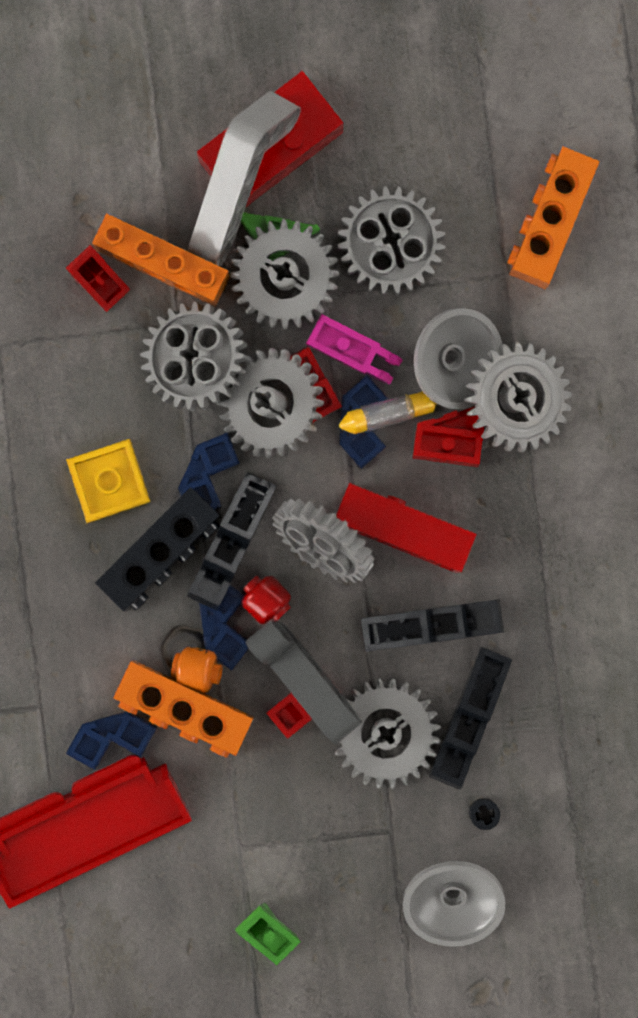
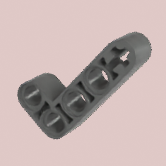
(304, 678)

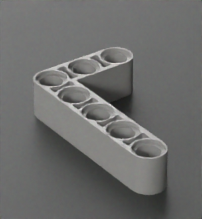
(235, 171)

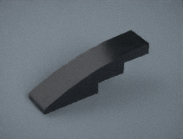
(231, 541)
(432, 625)
(470, 718)

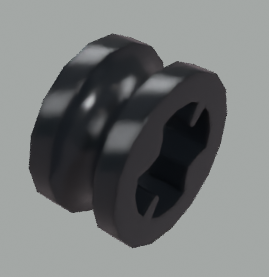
(479, 823)

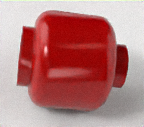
(266, 599)

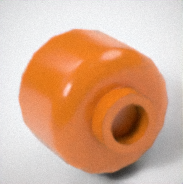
(196, 669)

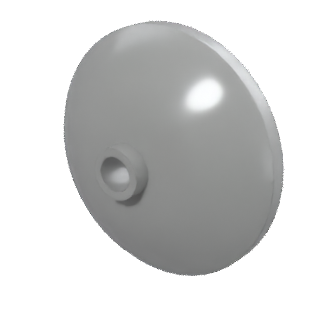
(467, 339)
(454, 903)

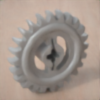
(256, 258)
(501, 370)
(251, 395)
(420, 730)

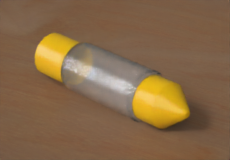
(387, 413)

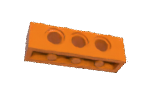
(578, 172)
(161, 260)
(131, 698)

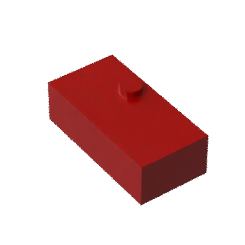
(312, 132)
(405, 528)

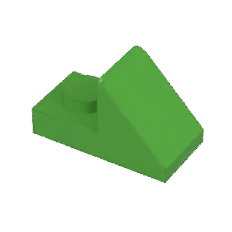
(268, 934)

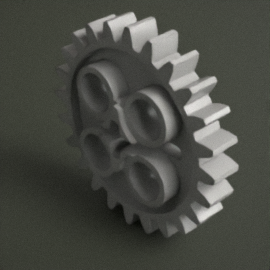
(418, 231)
(165, 357)
(323, 540)

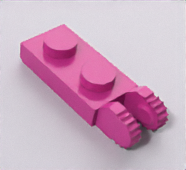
(350, 348)

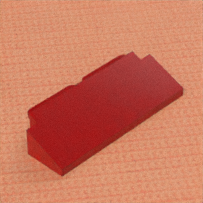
(87, 827)

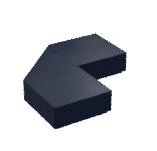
(364, 445)
(209, 459)
(219, 636)
(96, 736)

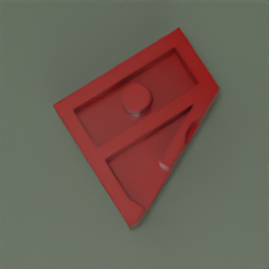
(449, 439)

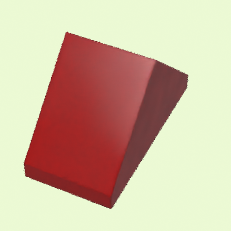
(97, 278)

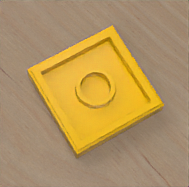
(108, 481)

